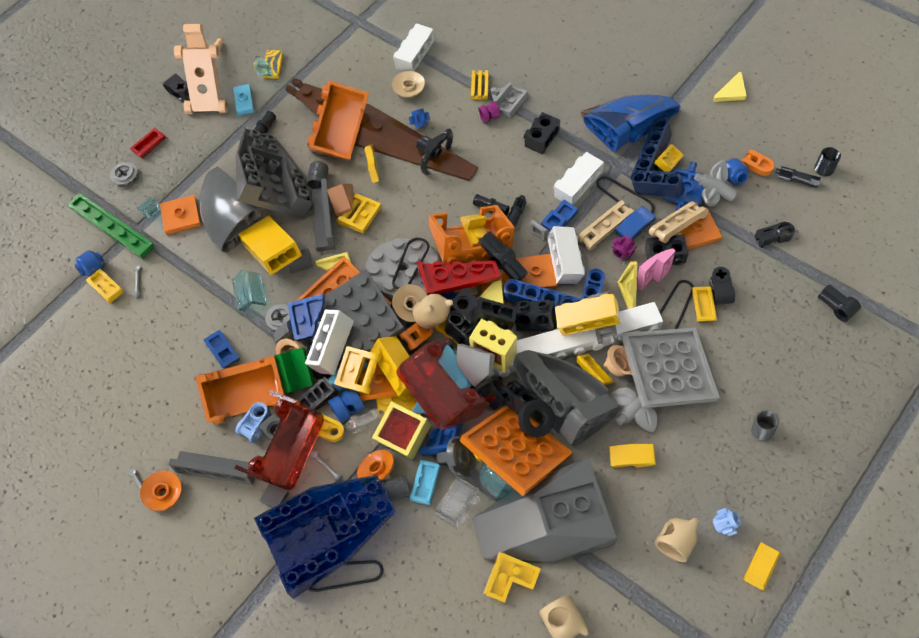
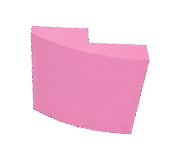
(655, 268)

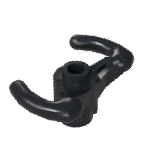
(432, 147)

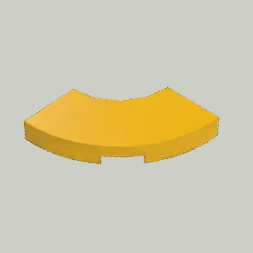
(372, 163)

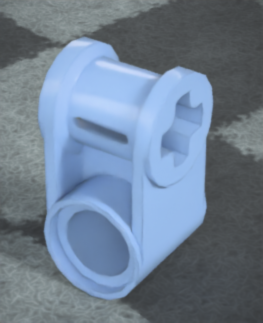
(251, 422)

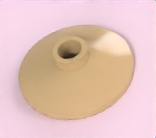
(408, 84)
(405, 294)

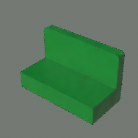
(293, 370)

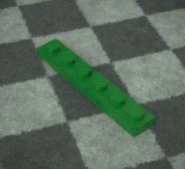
(111, 225)

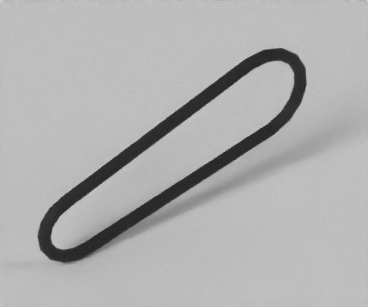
(606, 177)
(403, 255)
(687, 302)
(353, 583)

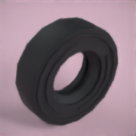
(547, 415)

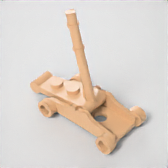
(201, 69)

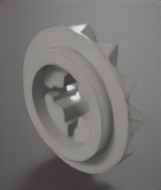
(127, 168)
(273, 315)

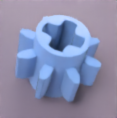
(727, 521)

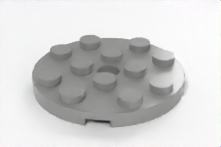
(386, 258)

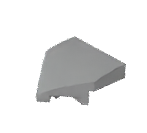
(509, 99)
(475, 363)

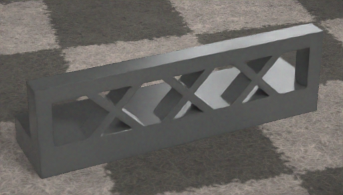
(323, 218)
(211, 467)

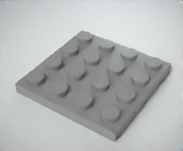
(669, 367)

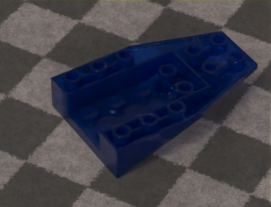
(323, 529)

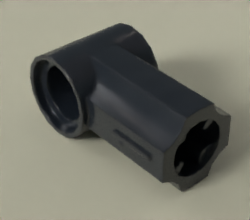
(843, 306)

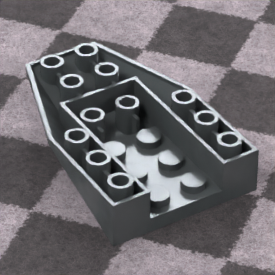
(270, 176)
(551, 521)

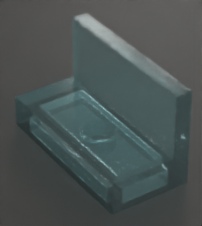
(248, 289)

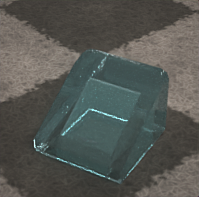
(262, 67)
(149, 207)

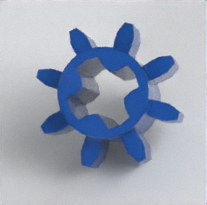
(419, 118)

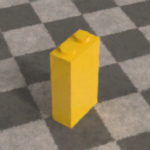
(270, 245)

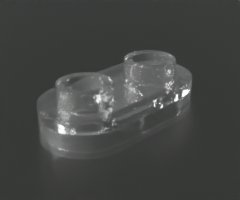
(364, 422)

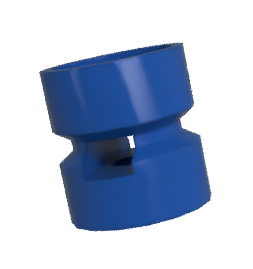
(346, 405)

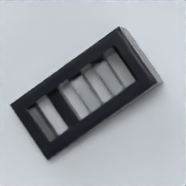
(318, 388)

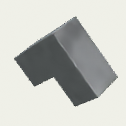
(283, 332)

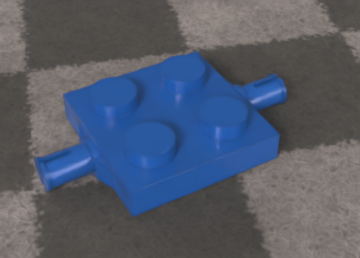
(693, 190)

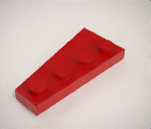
(449, 277)

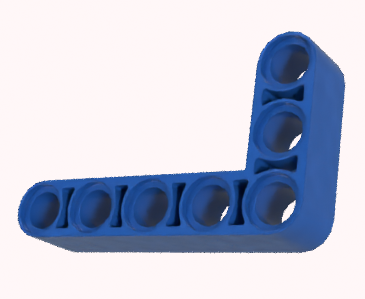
(539, 293)

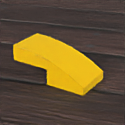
(632, 455)

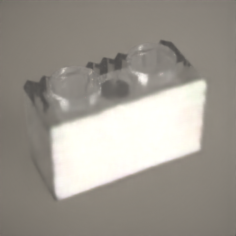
(457, 503)

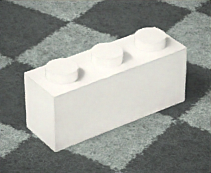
(414, 48)
(578, 178)
(565, 255)
(329, 342)

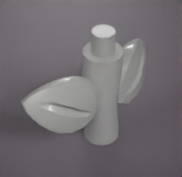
(715, 184)
(632, 408)

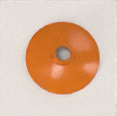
(376, 463)
(157, 483)

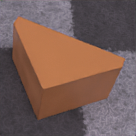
(341, 198)

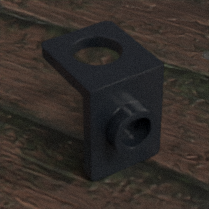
(488, 388)

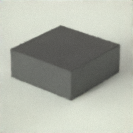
(273, 496)

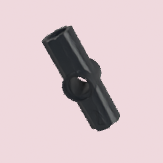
(503, 255)

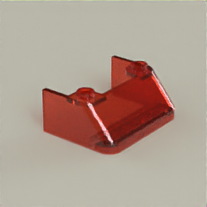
(436, 390)
(289, 445)

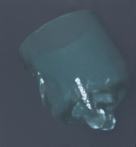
(493, 482)

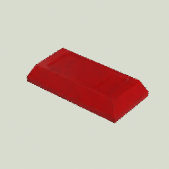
(148, 143)

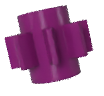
(623, 247)

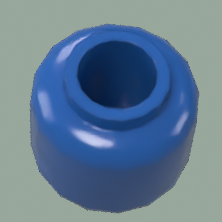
(737, 171)
(89, 263)

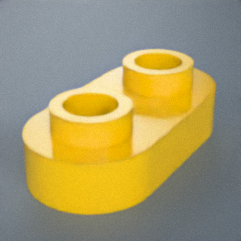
(329, 426)

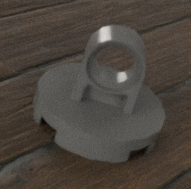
(458, 458)

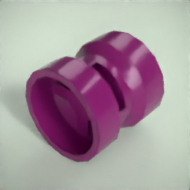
(489, 111)

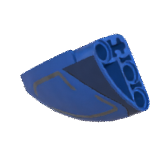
(628, 118)

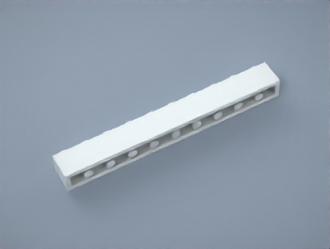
(555, 344)

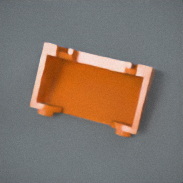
(238, 388)

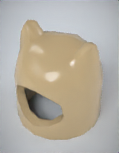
(431, 311)
(678, 538)
(563, 618)

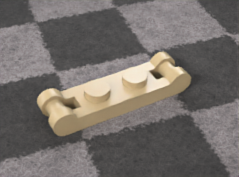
(677, 221)
(605, 225)

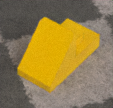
(474, 228)

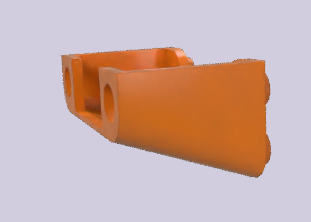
(338, 121)
(454, 243)

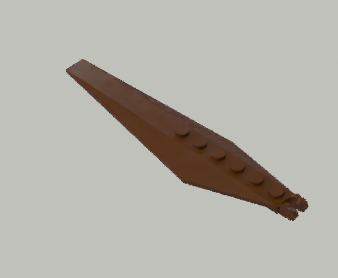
(388, 135)

